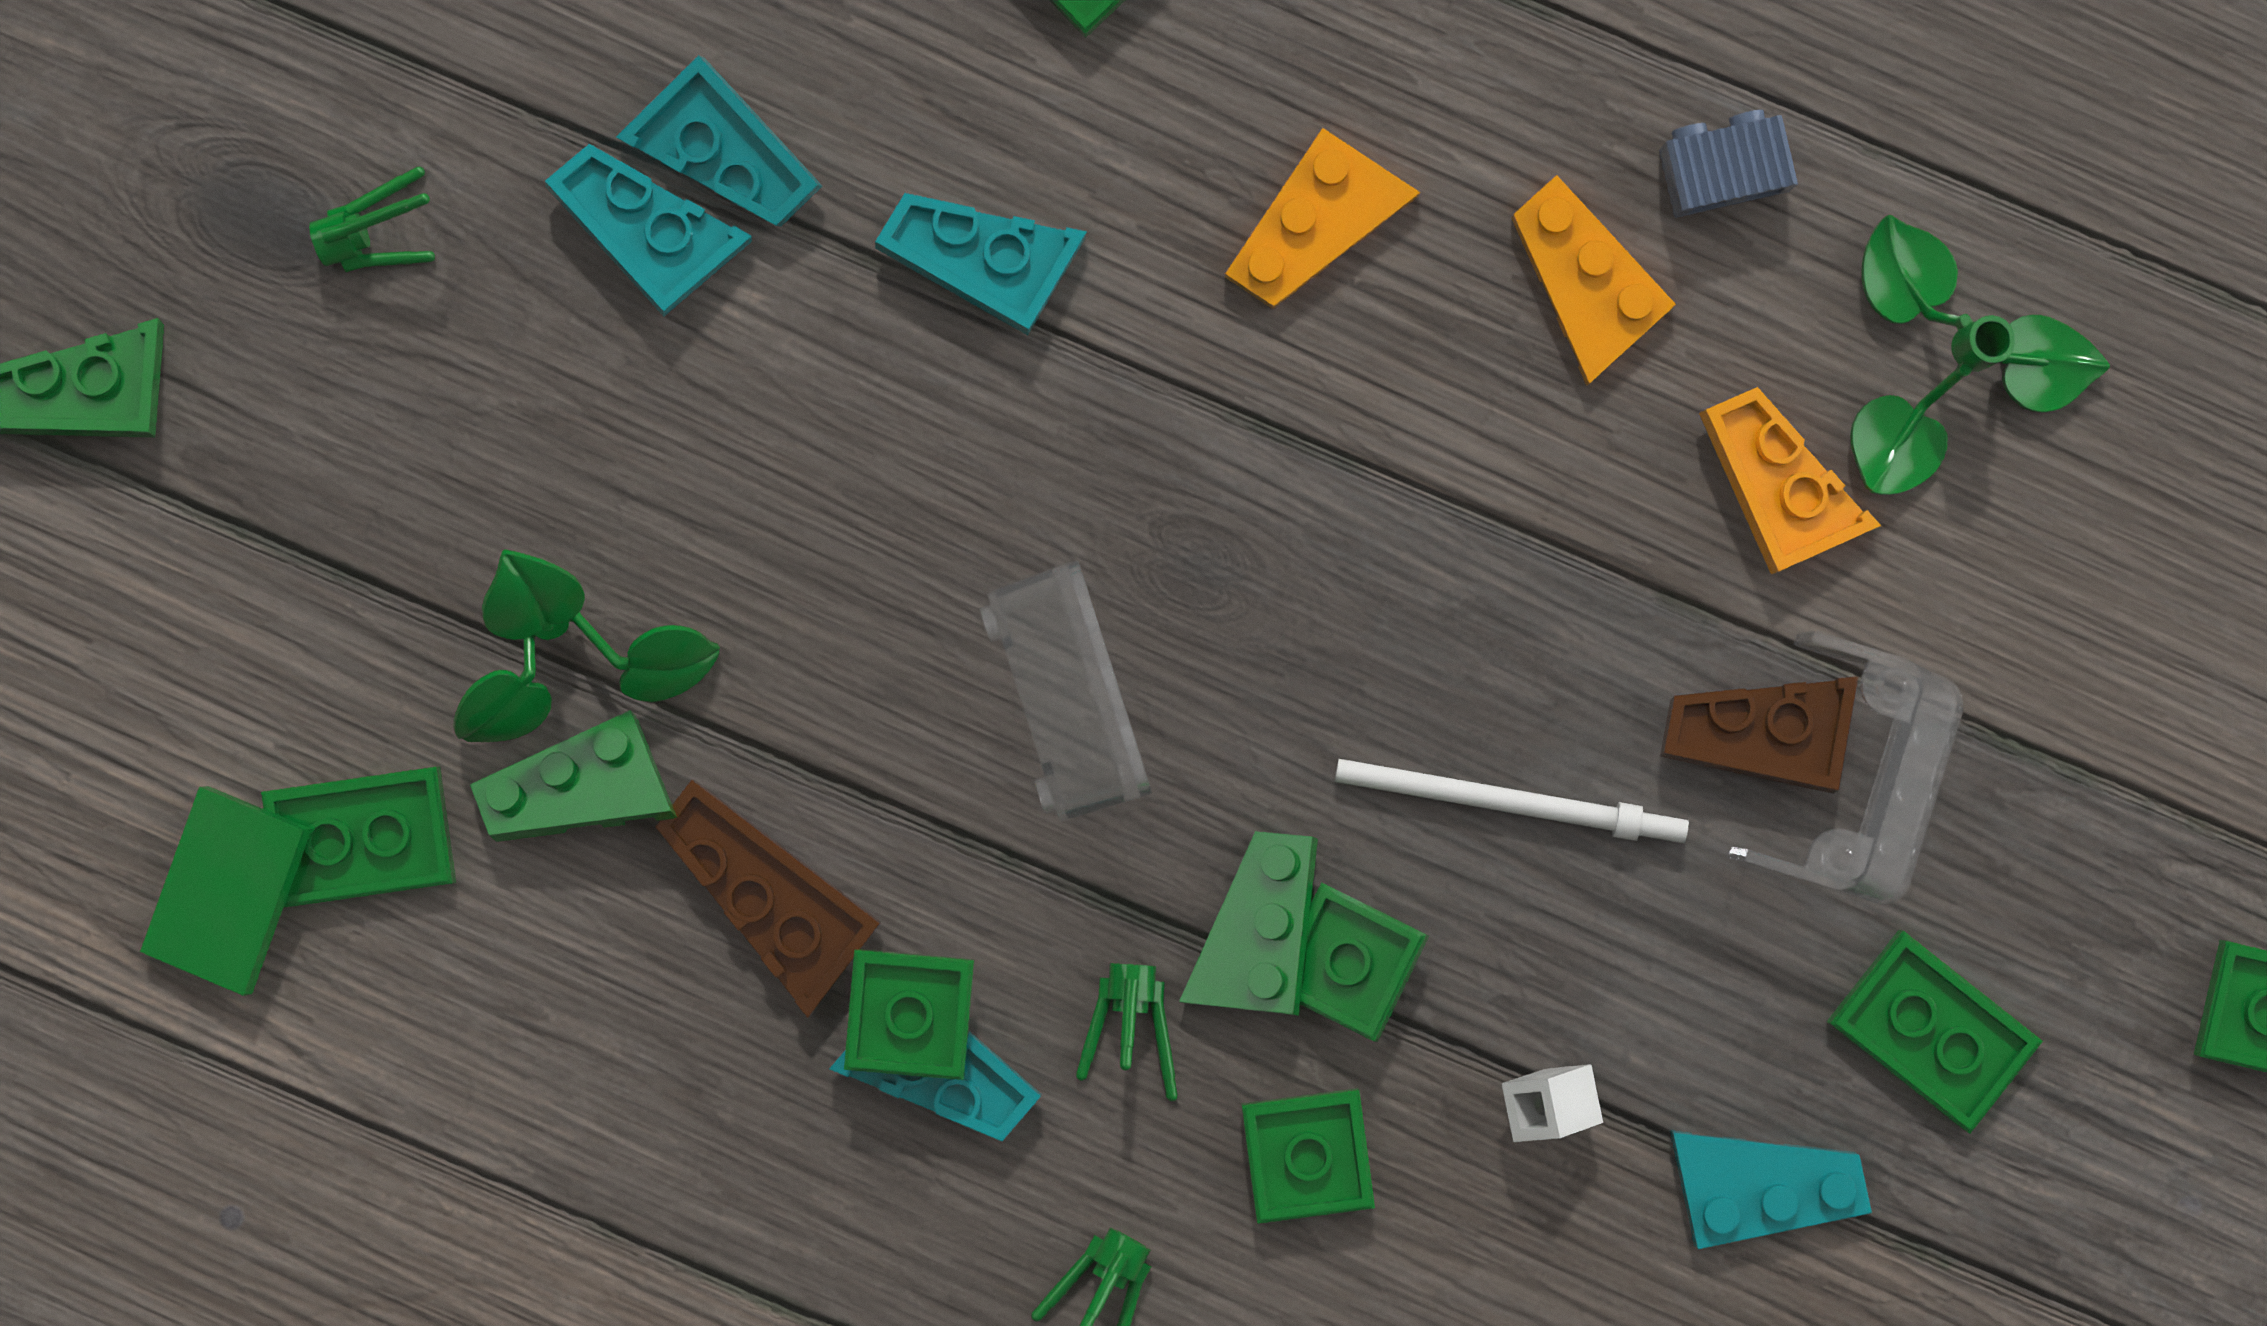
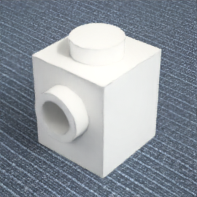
(1552, 1103)

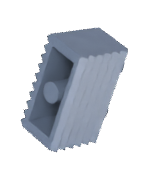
(1727, 164)

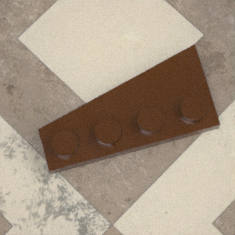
(776, 901)

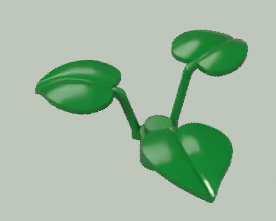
(2044, 359)
(540, 600)

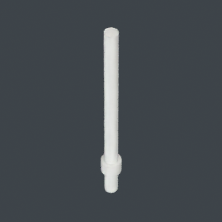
(1624, 821)

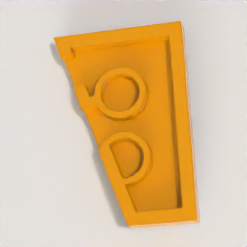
(1317, 216)
(1591, 279)
(1780, 485)

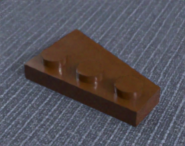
(1769, 733)

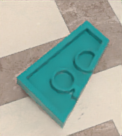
(722, 143)
(646, 231)
(981, 257)
(987, 1099)
(1762, 1188)

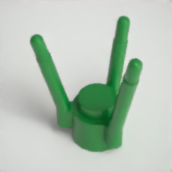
(346, 233)
(1131, 990)
(1118, 1260)

